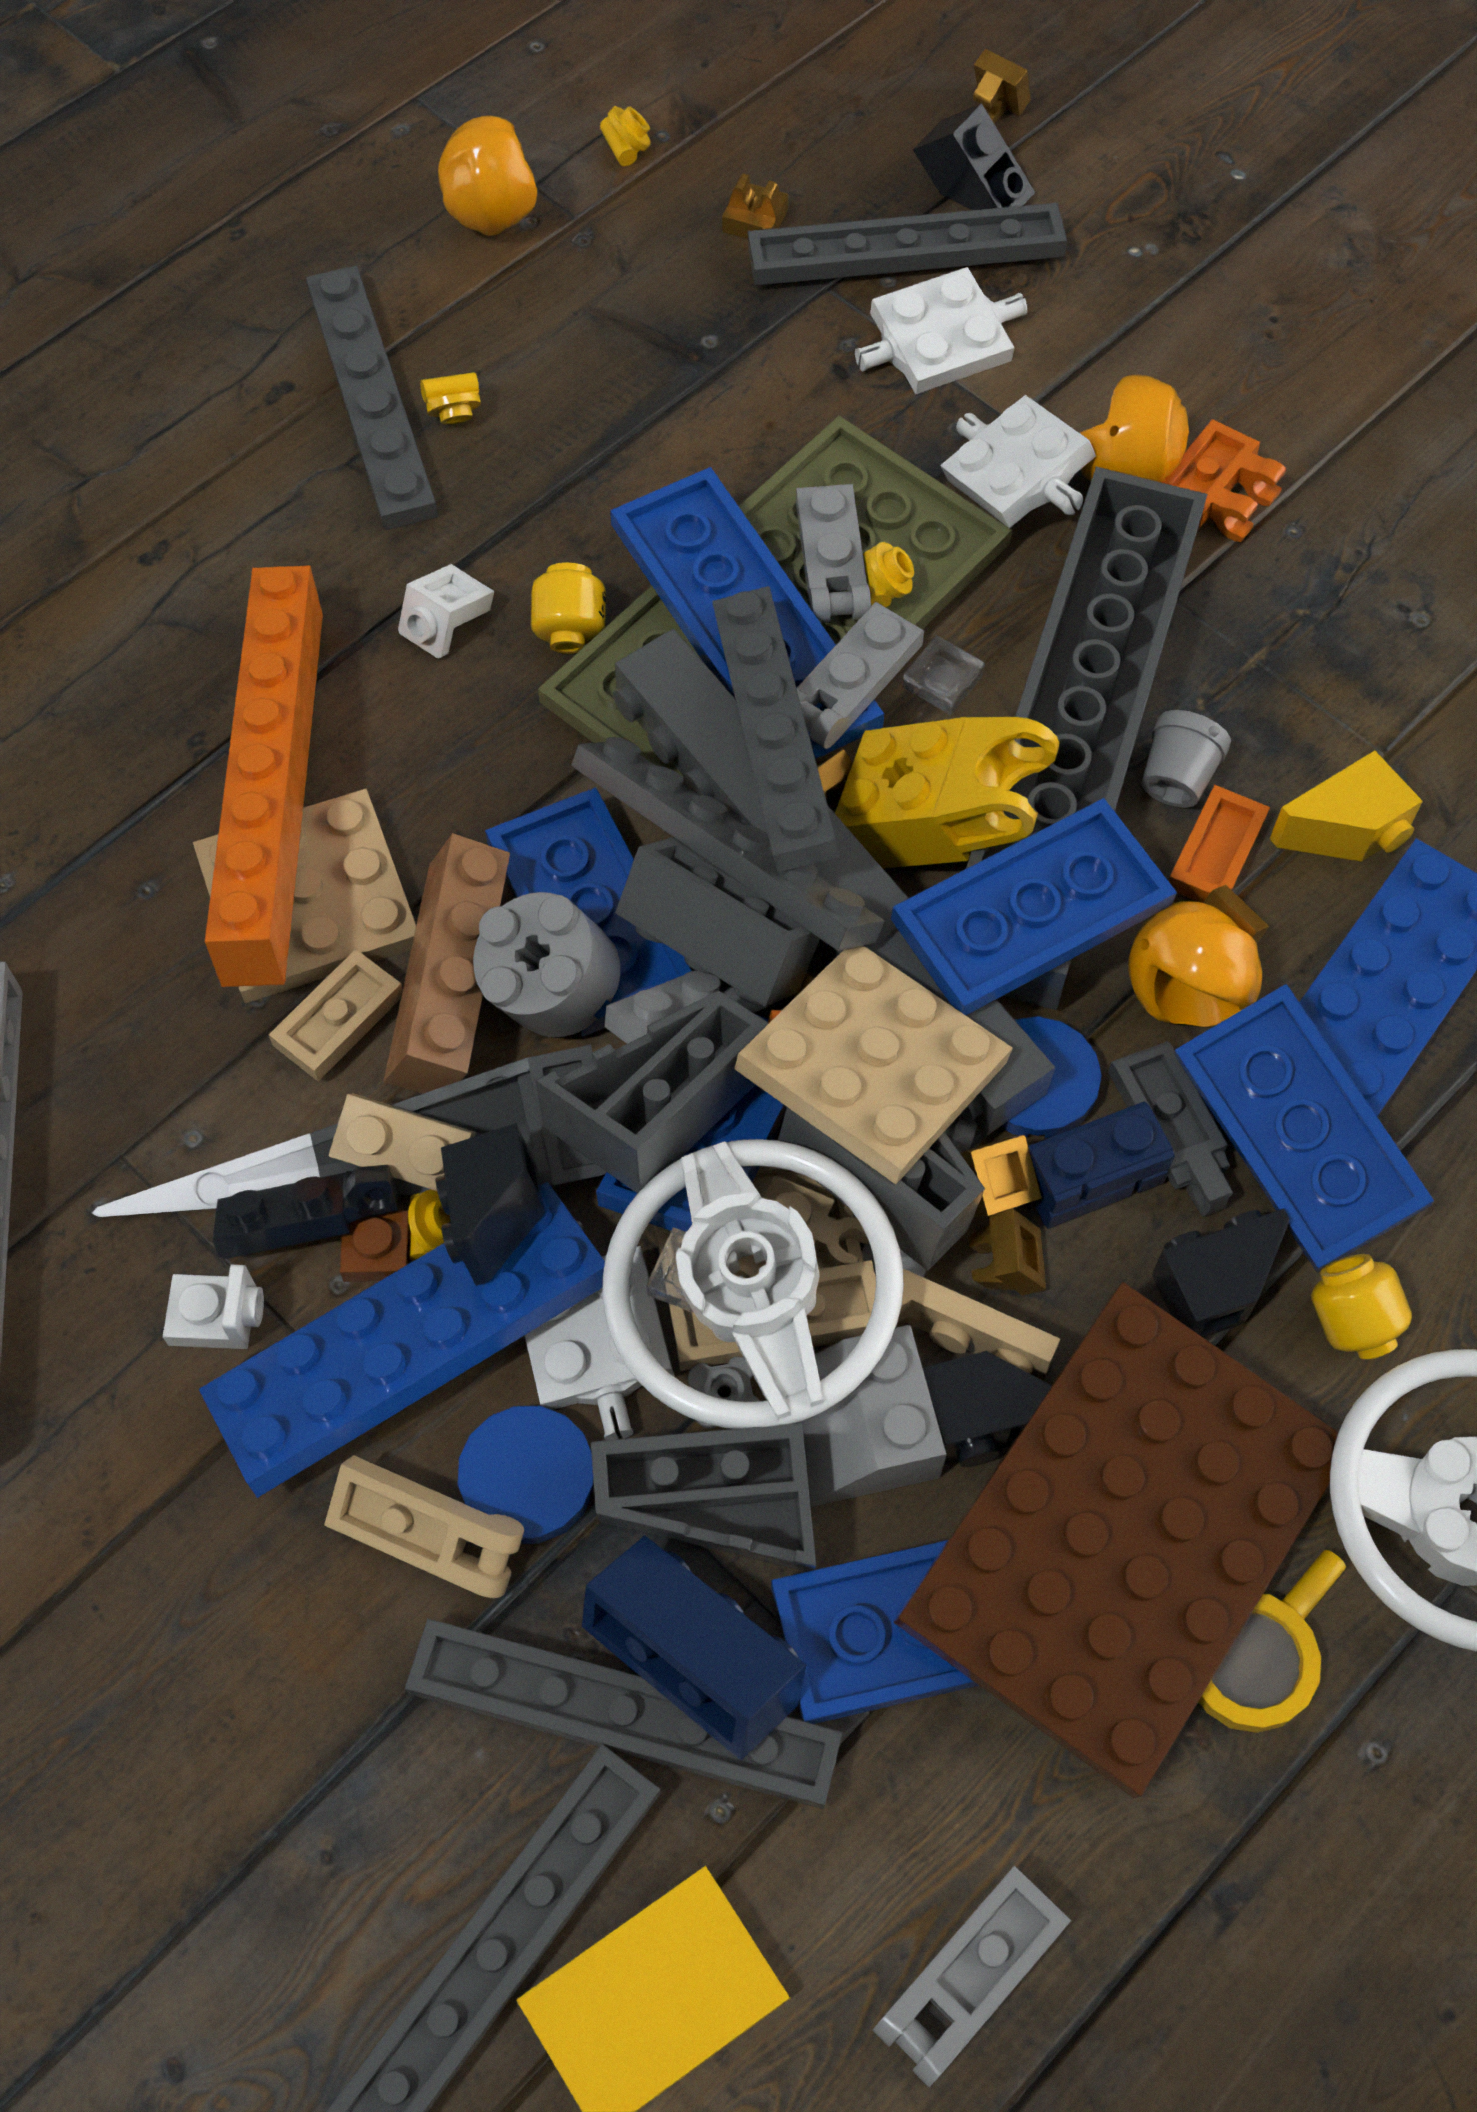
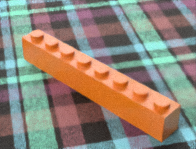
(265, 780)

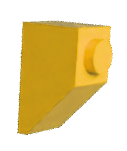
(1350, 813)

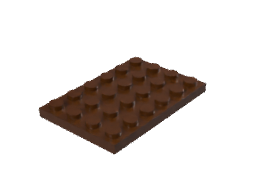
(1124, 1539)

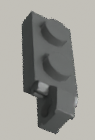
(1196, 1141)

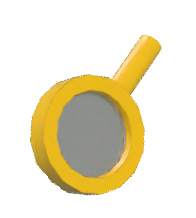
(1274, 1658)

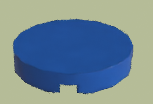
(1072, 1086)
(530, 1469)

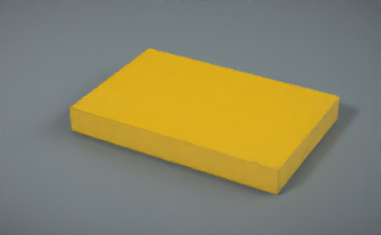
(653, 1999)

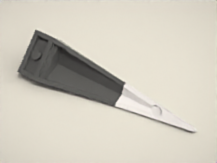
(476, 1104)

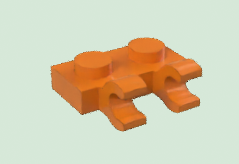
(1215, 465)

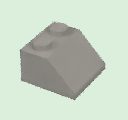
(877, 1434)

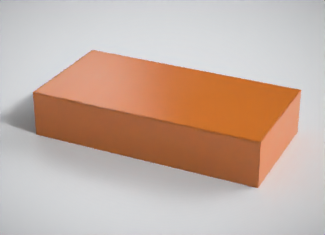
(1218, 844)

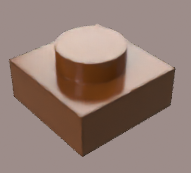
(375, 1247)

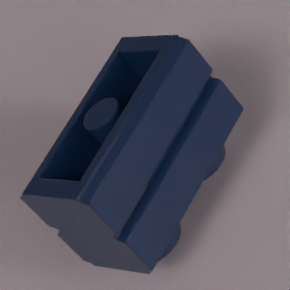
(1099, 1163)

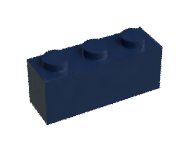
(693, 1646)

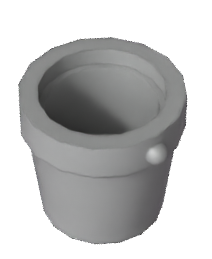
(1183, 757)

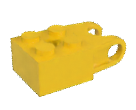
(942, 788)

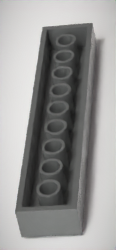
(1102, 653)

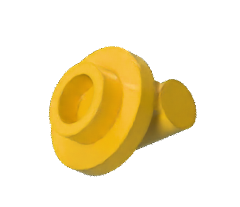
(625, 134)
(451, 397)
(888, 573)
(425, 1223)

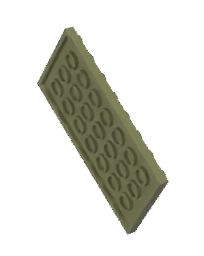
(894, 504)

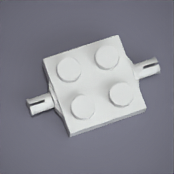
(941, 330)
(1019, 461)
(578, 1359)

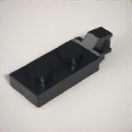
(301, 1210)

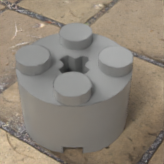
(545, 964)

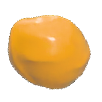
(486, 176)
(1142, 431)
(1194, 965)

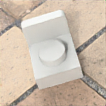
(438, 605)
(213, 1310)

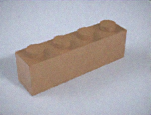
(440, 988)

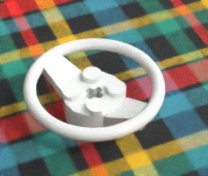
(756, 1312)
(1410, 1498)

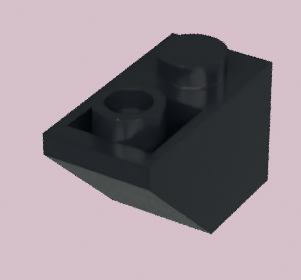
(973, 162)
(491, 1199)
(1219, 1276)
(981, 1405)

